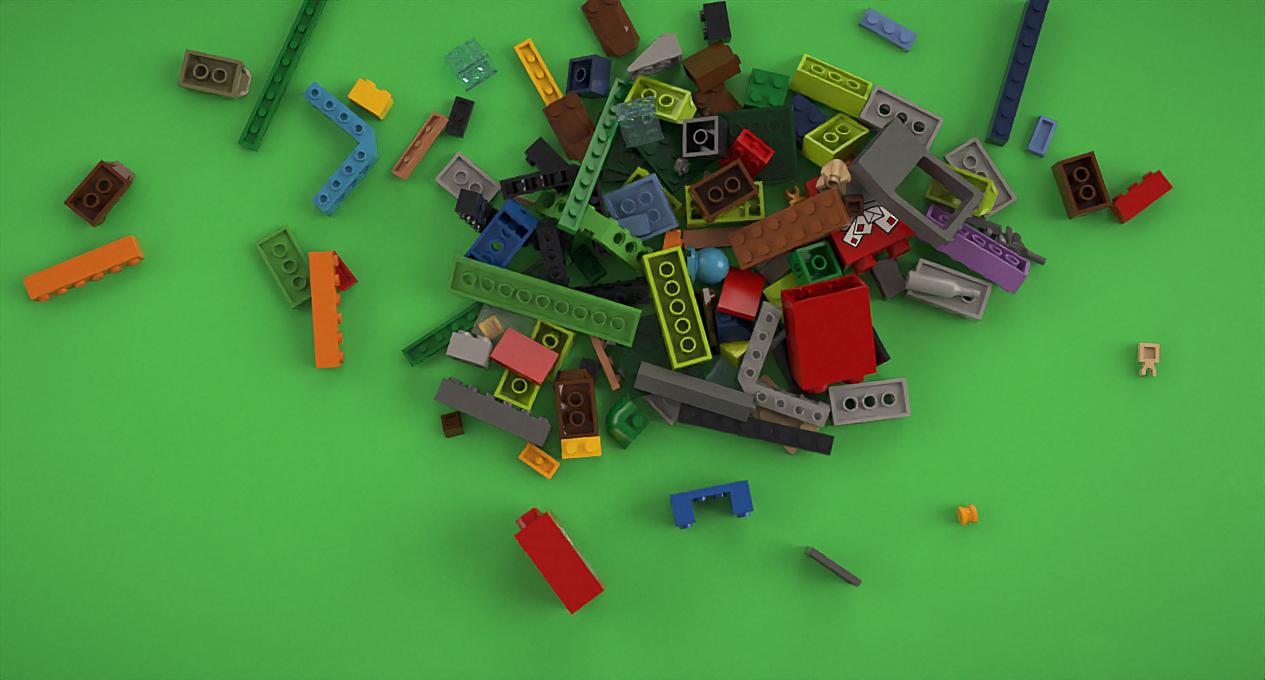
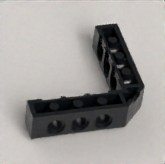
(551, 179)
(479, 213)
(623, 292)

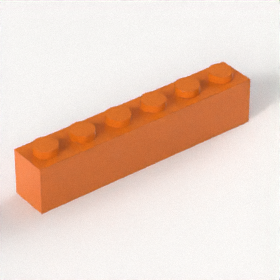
(84, 268)
(325, 309)

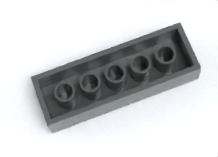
(491, 411)

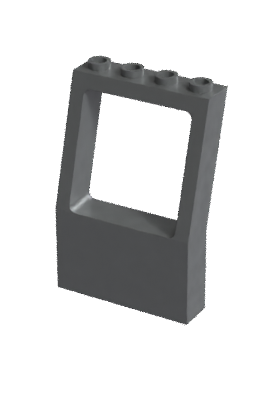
(890, 159)

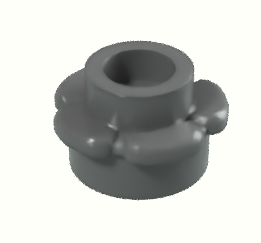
(681, 166)

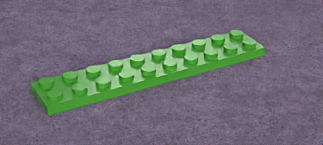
(543, 300)

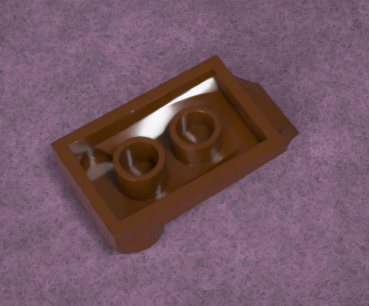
(611, 26)
(715, 100)
(570, 125)
(100, 191)
(576, 405)

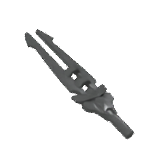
(1008, 239)

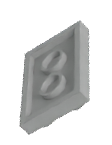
(464, 174)

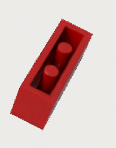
(1140, 196)

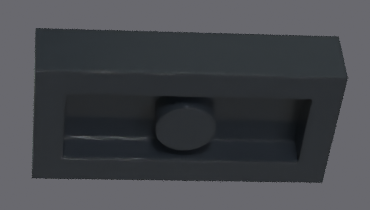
(459, 117)

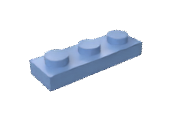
(888, 29)

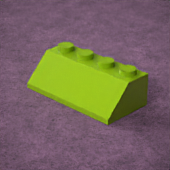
(831, 86)

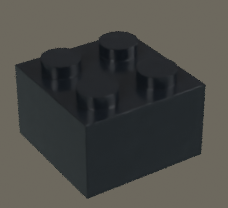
(705, 138)

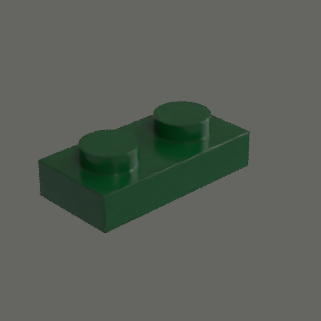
(588, 264)

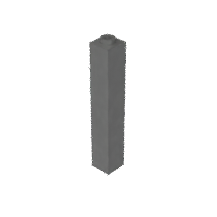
(694, 391)

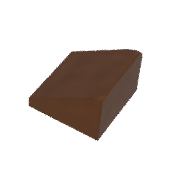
(854, 204)
(452, 424)

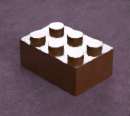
(1081, 185)
(723, 191)

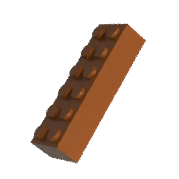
(790, 229)

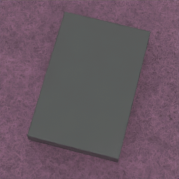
(832, 566)

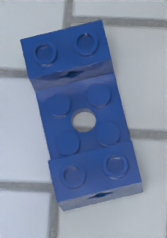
(510, 227)
(738, 496)

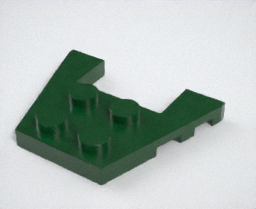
(620, 160)

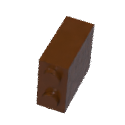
(711, 66)

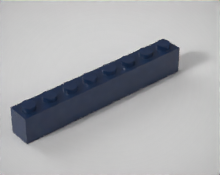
(1016, 72)

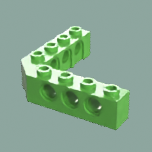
(599, 228)

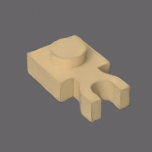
(1148, 355)

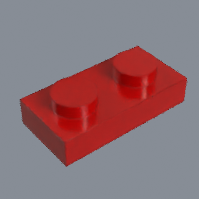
(346, 277)

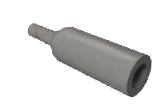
(937, 285)

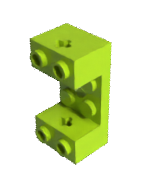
(747, 213)

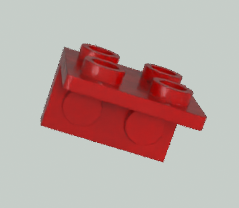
(751, 152)

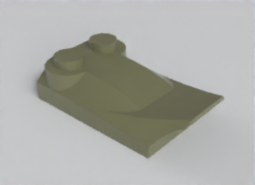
(214, 75)

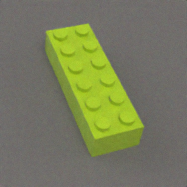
(676, 308)

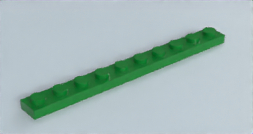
(281, 74)
(593, 159)
(462, 321)

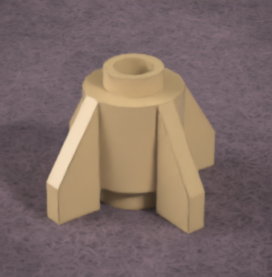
(834, 176)

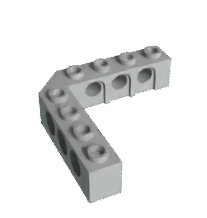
(767, 395)

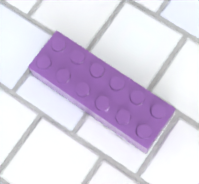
(981, 253)

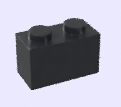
(716, 22)

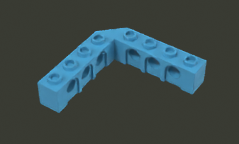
(357, 163)

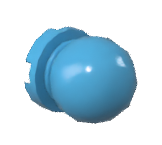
(707, 265)

